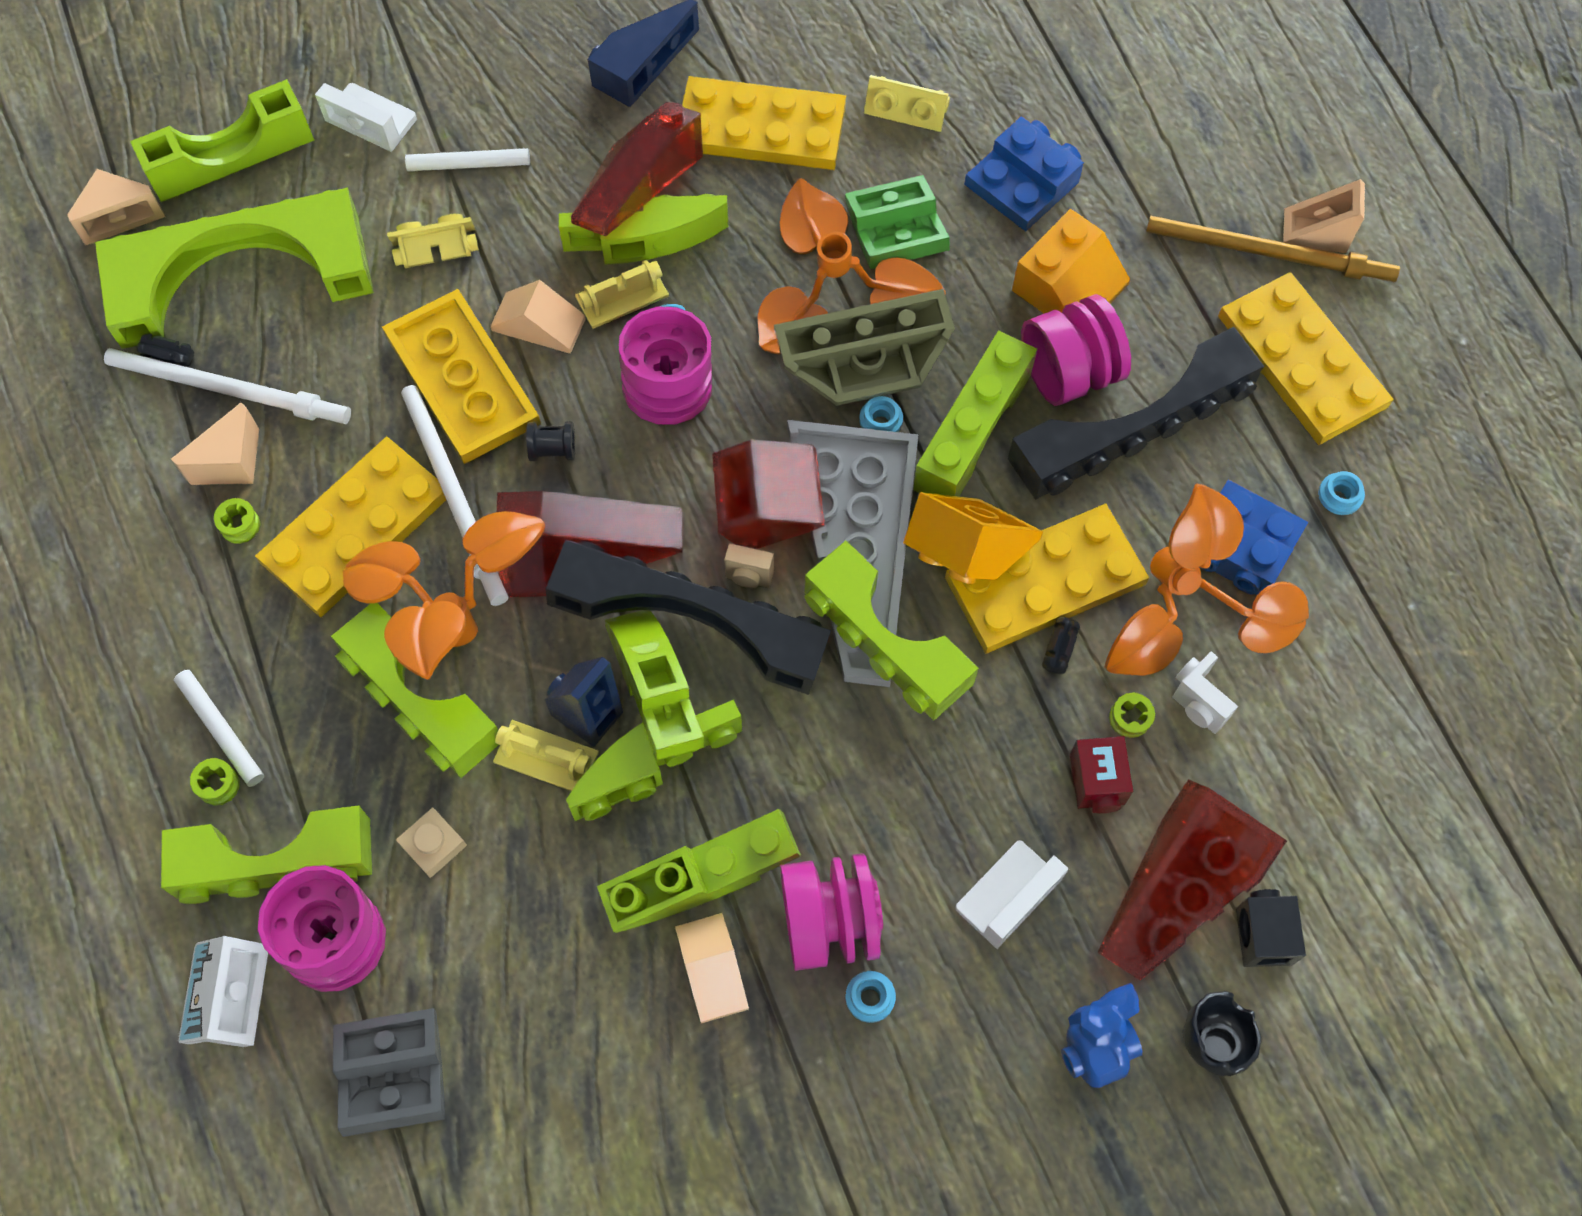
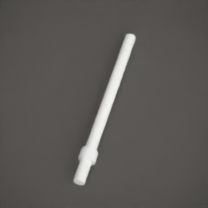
(302, 404)
(449, 484)

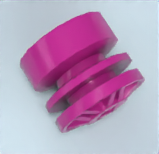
(1077, 349)
(666, 365)
(304, 910)
(831, 911)

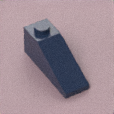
(641, 51)
(586, 699)

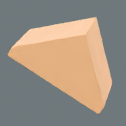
(112, 207)
(1326, 220)
(539, 316)
(222, 452)
(712, 968)

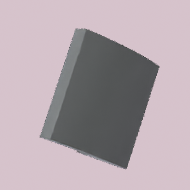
(388, 1072)

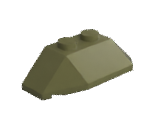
(867, 347)

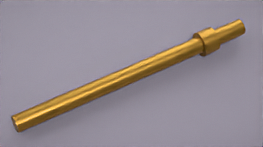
(1352, 265)

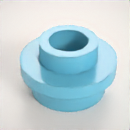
(881, 407)
(1346, 483)
(874, 981)

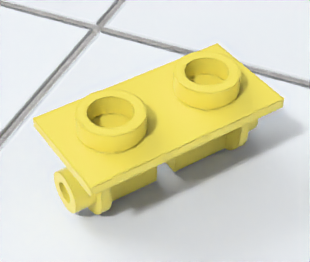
(906, 103)
(448, 234)
(622, 294)
(543, 755)

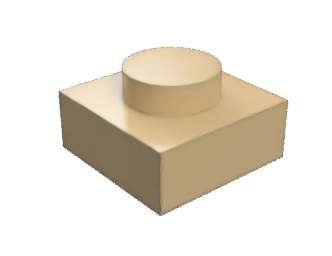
(749, 566)
(431, 842)

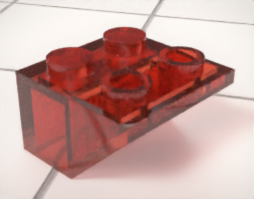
(767, 492)

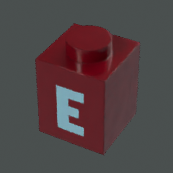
(1101, 774)

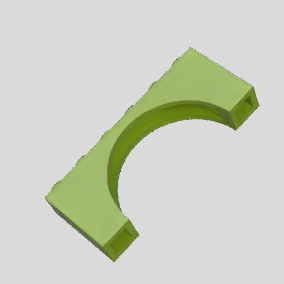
(147, 267)

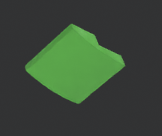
(897, 221)

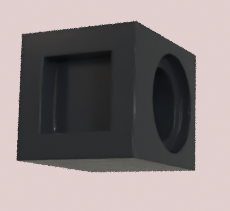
(1270, 929)

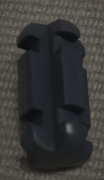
(165, 350)
(1061, 645)

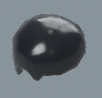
(1222, 1035)

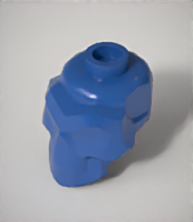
(1103, 1038)

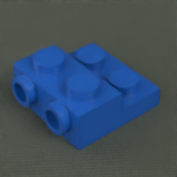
(1025, 172)
(1265, 544)

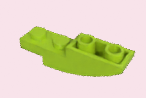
(657, 231)
(655, 682)
(631, 769)
(698, 874)

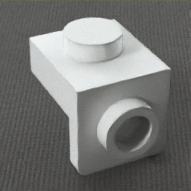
(1200, 698)

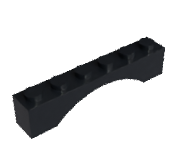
(1063, 450)
(601, 584)

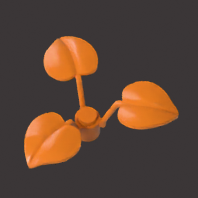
(820, 221)
(1204, 531)
(427, 633)

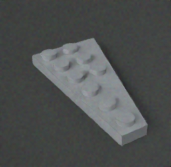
(867, 503)

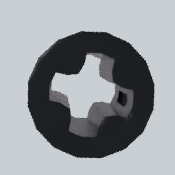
(550, 441)

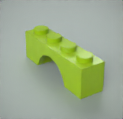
(266, 128)
(966, 428)
(927, 671)
(452, 727)
(202, 863)

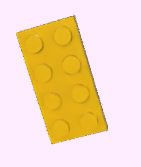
(767, 122)
(1306, 358)
(461, 375)
(370, 504)
(1061, 576)

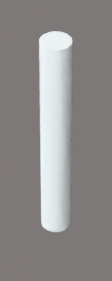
(468, 159)
(219, 728)

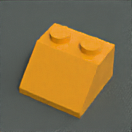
(1069, 266)
(968, 536)

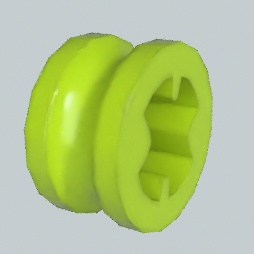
(223, 520)
(1130, 701)
(199, 778)

